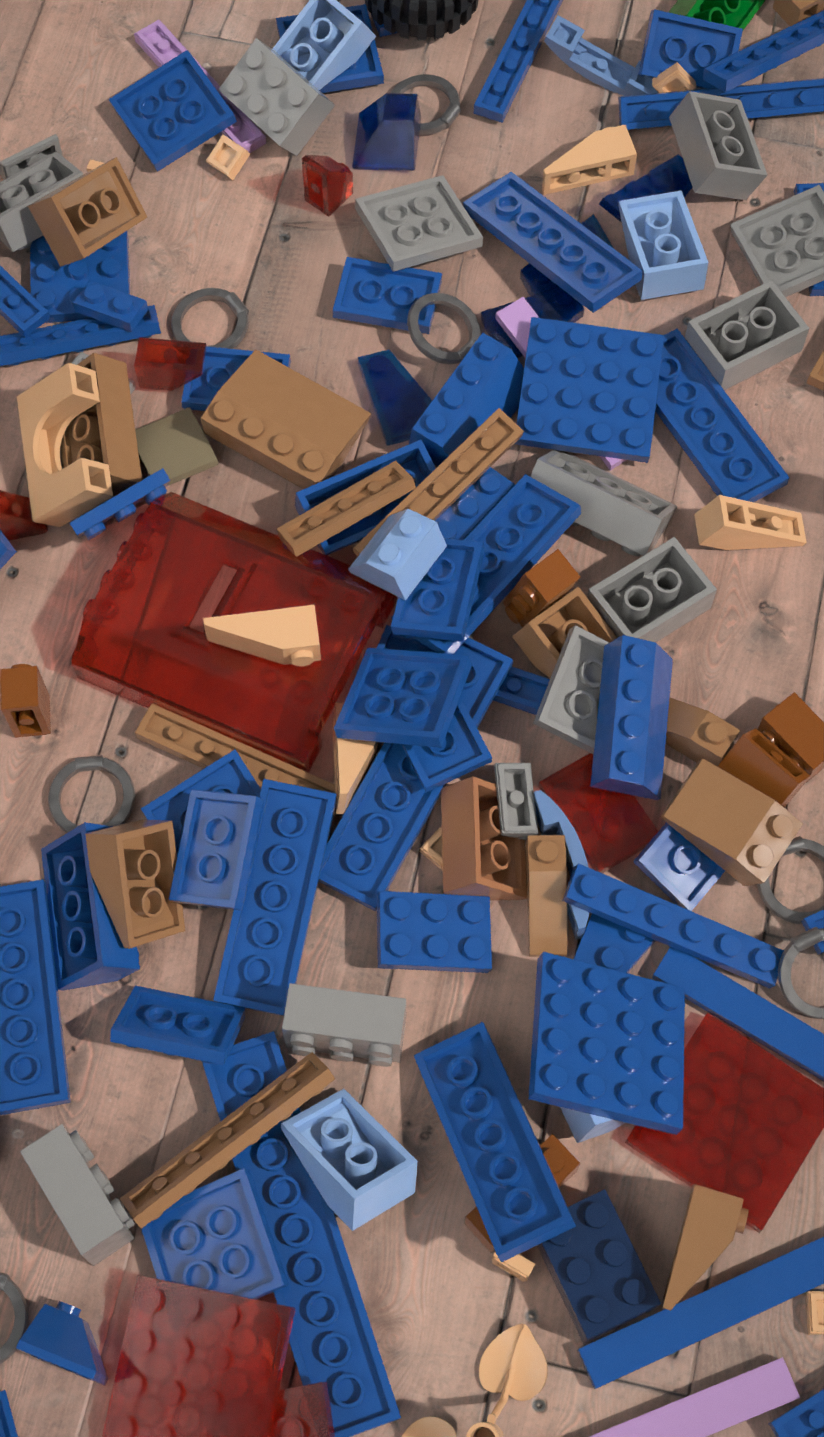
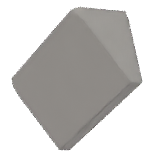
(29, 156)
(516, 800)

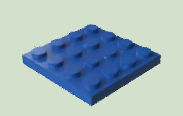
(589, 389)
(608, 1044)

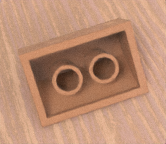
(473, 850)

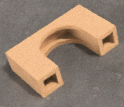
(44, 414)

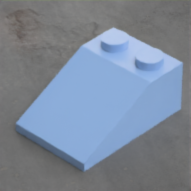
(324, 41)
(663, 244)
(351, 1158)

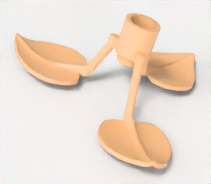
(508, 1366)

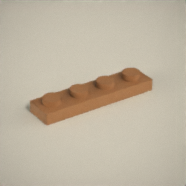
(346, 508)

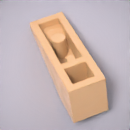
(596, 159)
(743, 524)
(275, 634)
(350, 763)

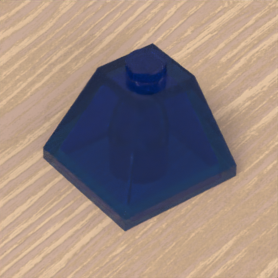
(388, 134)

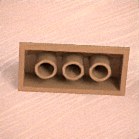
(107, 428)

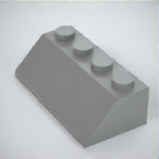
(608, 503)

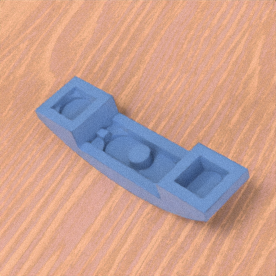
(593, 62)
(554, 821)

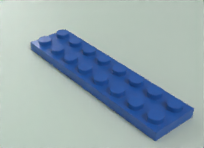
(391, 801)

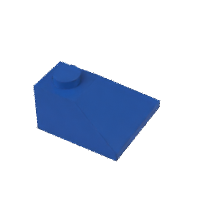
(64, 1341)

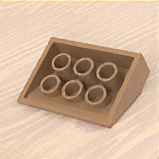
(284, 421)

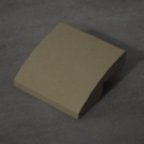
(176, 446)

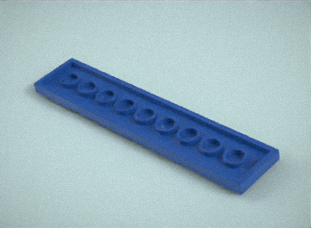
(330, 1323)

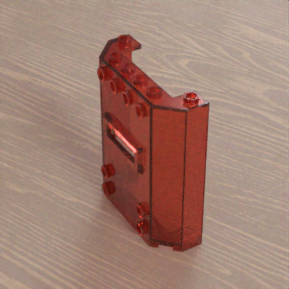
(143, 650)

